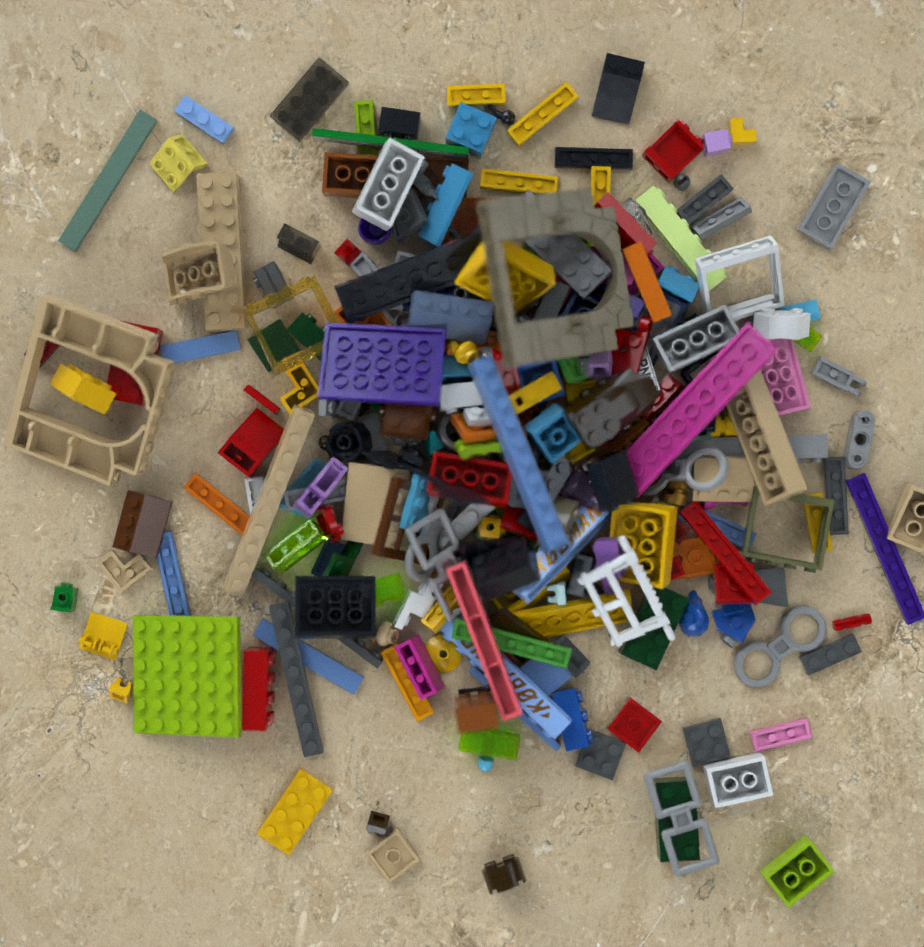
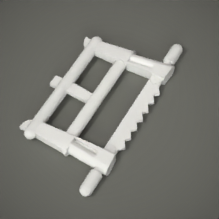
(607, 570)

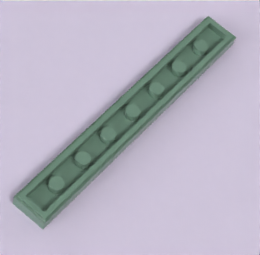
(108, 180)

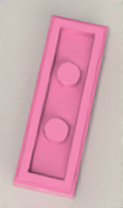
(780, 734)

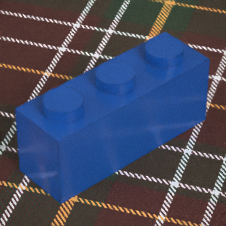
(576, 734)

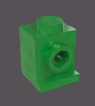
(71, 594)

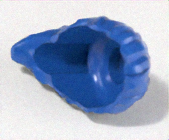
(694, 618)

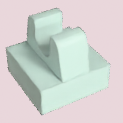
(560, 595)

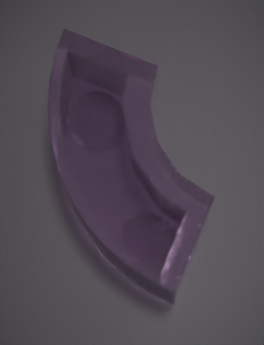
(580, 489)

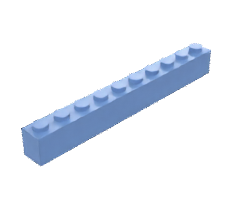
(517, 453)

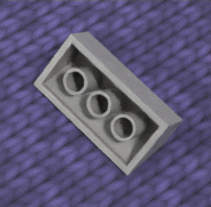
(695, 338)

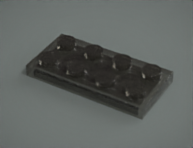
(309, 99)

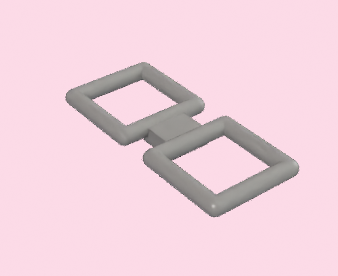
(440, 561)
(681, 818)

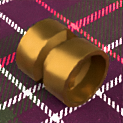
(675, 493)

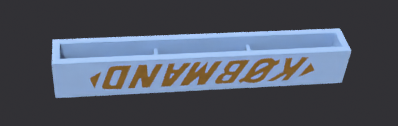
(552, 562)
(534, 701)

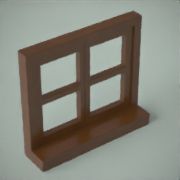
(387, 516)

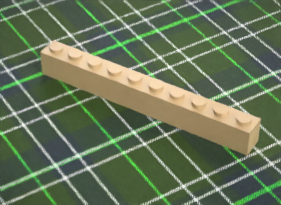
(268, 500)

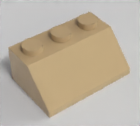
(735, 488)

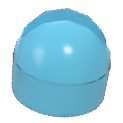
(485, 763)

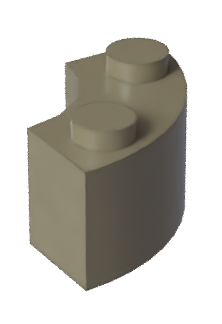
(567, 512)

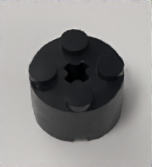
(348, 441)

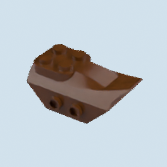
(406, 420)

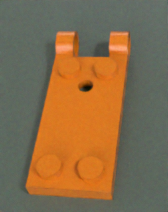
(484, 433)

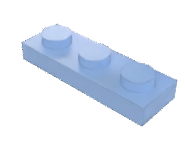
(204, 119)

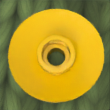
(443, 664)

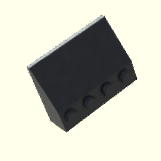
(335, 607)

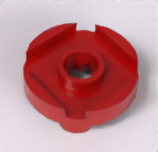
(328, 524)

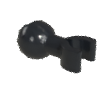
(504, 116)

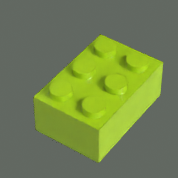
(797, 871)

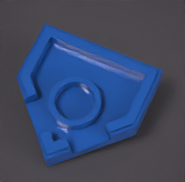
(734, 620)

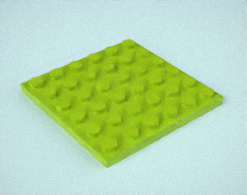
(187, 675)

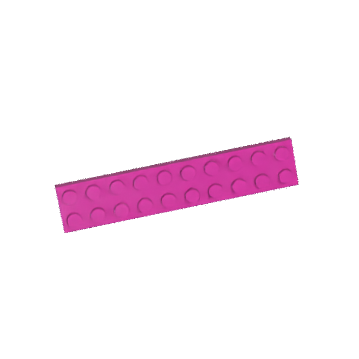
(698, 405)

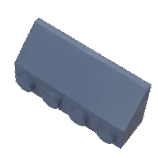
(461, 317)

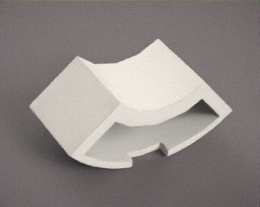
(782, 323)

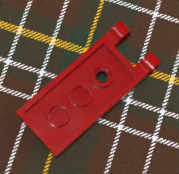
(635, 346)

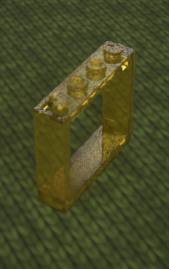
(272, 299)

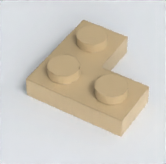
(123, 574)

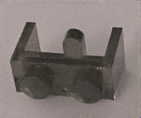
(298, 243)

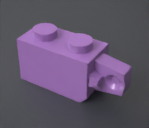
(608, 550)

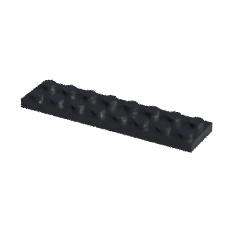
(396, 282)

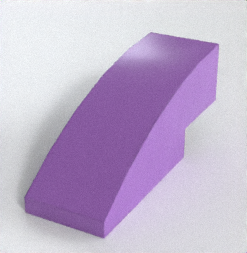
(320, 487)

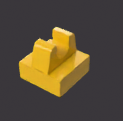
(120, 693)

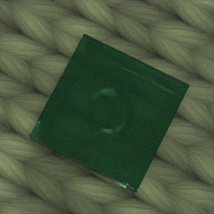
(279, 342)

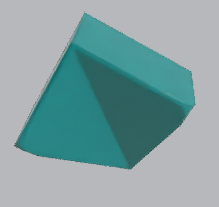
(433, 443)

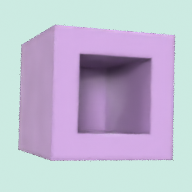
(716, 142)
(600, 364)

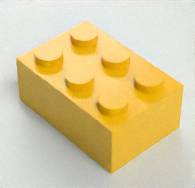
(83, 387)

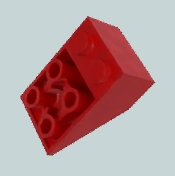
(252, 442)

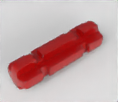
(851, 622)

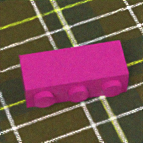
(419, 667)

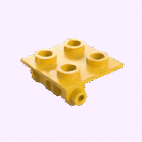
(103, 635)

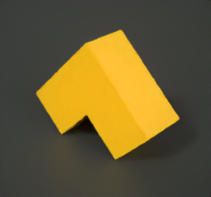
(739, 135)

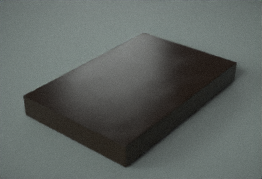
(509, 622)

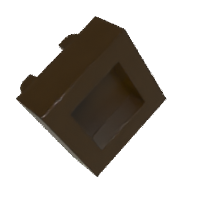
(377, 823)

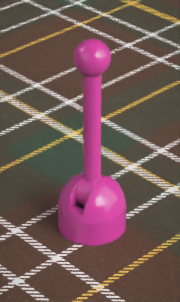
(707, 505)

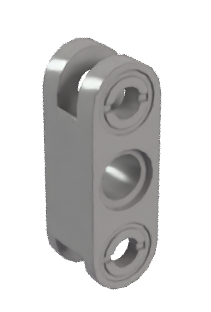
(865, 430)

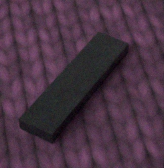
(587, 157)

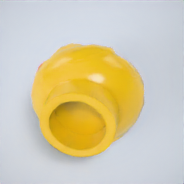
(463, 353)

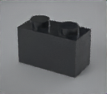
(399, 123)

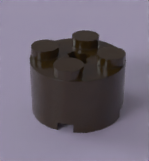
(503, 874)

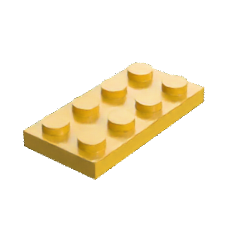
(295, 811)

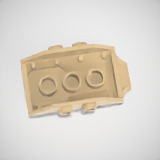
(197, 270)

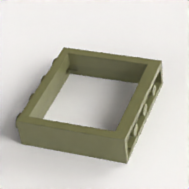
(827, 505)

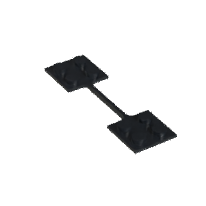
(456, 492)

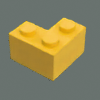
(305, 391)

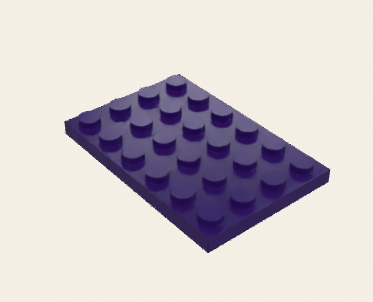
(382, 364)

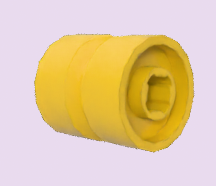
(724, 426)

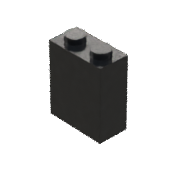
(612, 480)

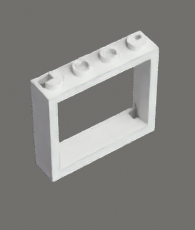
(736, 255)

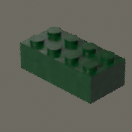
(652, 646)
(673, 792)

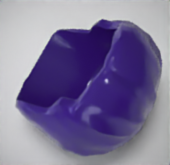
(371, 233)

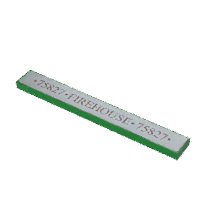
(379, 141)

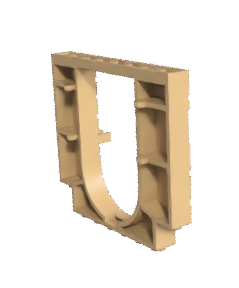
(110, 342)

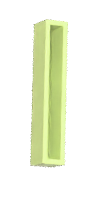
(676, 235)

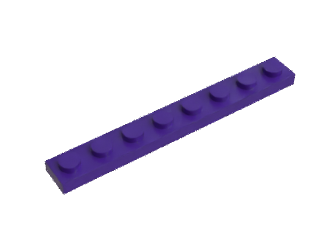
(885, 549)

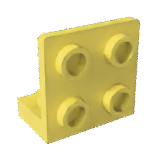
(177, 161)

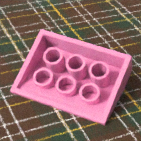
(785, 378)

